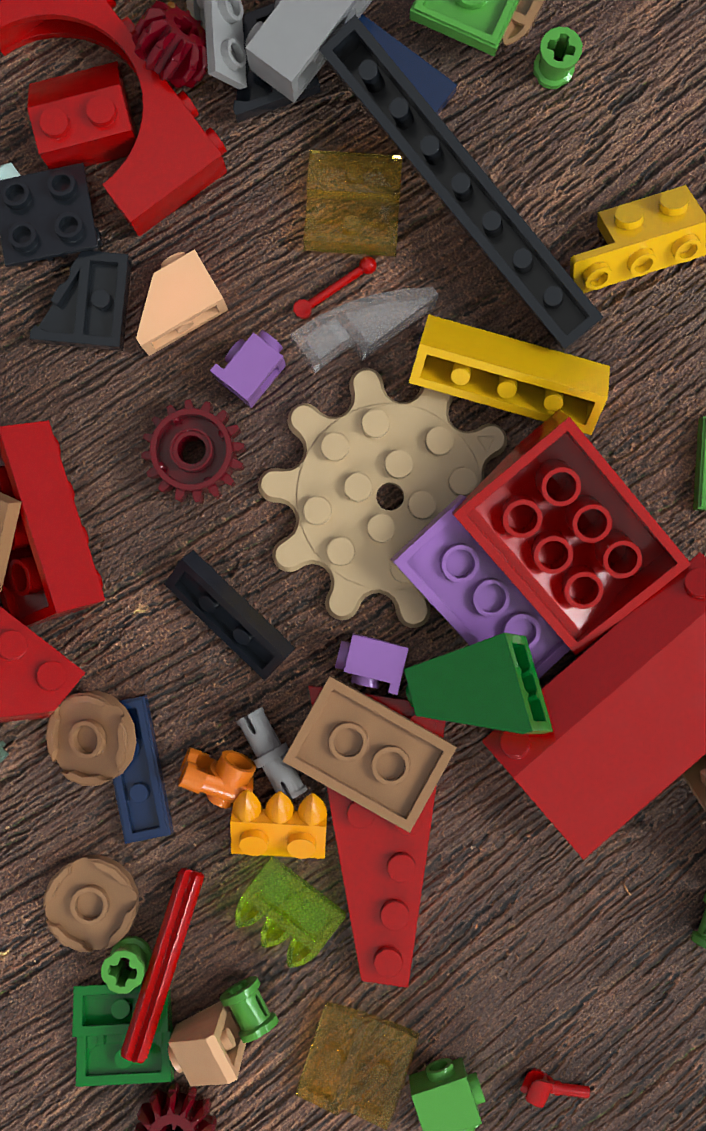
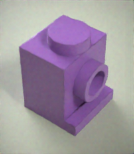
(251, 367)
(372, 661)

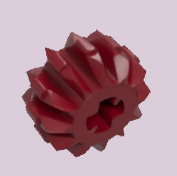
(172, 44)
(177, 1110)

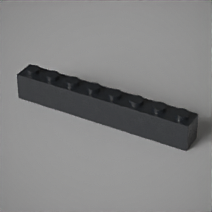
(460, 184)

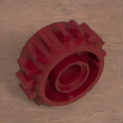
(175, 433)

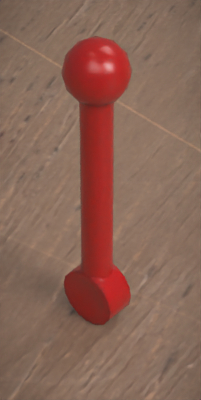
(303, 308)

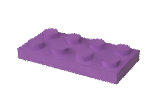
(473, 590)

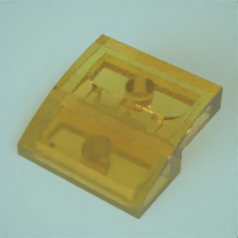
(352, 203)
(357, 1064)

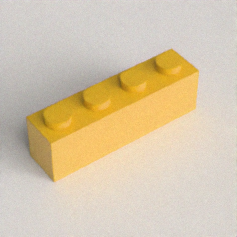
(509, 373)

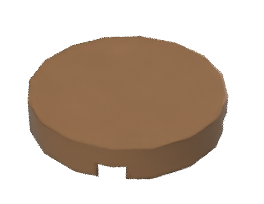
(91, 737)
(91, 903)

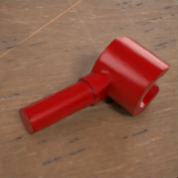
(539, 1085)

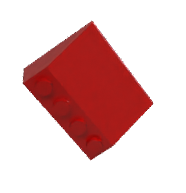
(570, 533)

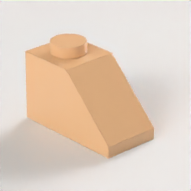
(178, 302)
(207, 1047)

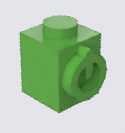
(447, 1096)

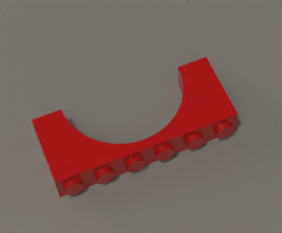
(172, 151)

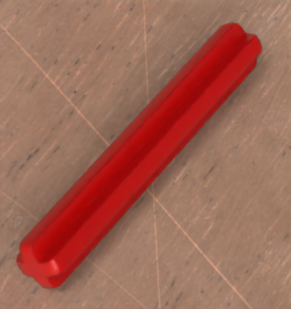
(162, 965)

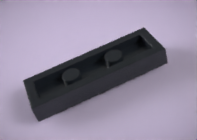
(228, 615)

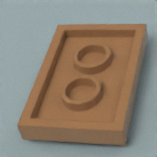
(369, 753)

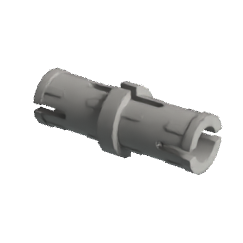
(271, 754)

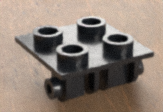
(46, 216)

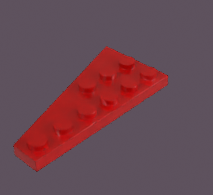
(382, 872)

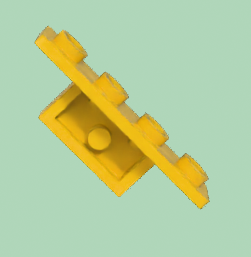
(643, 239)

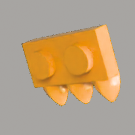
(278, 827)

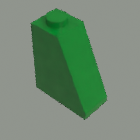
(482, 686)

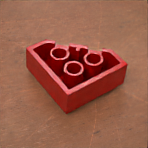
(31, 673)

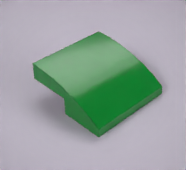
(101, 1027)

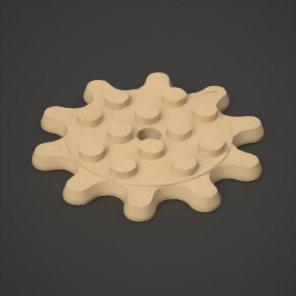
(339, 480)

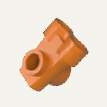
(217, 779)

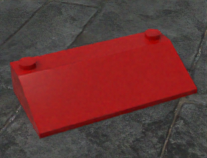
(620, 717)

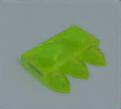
(291, 910)

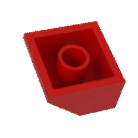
(82, 117)

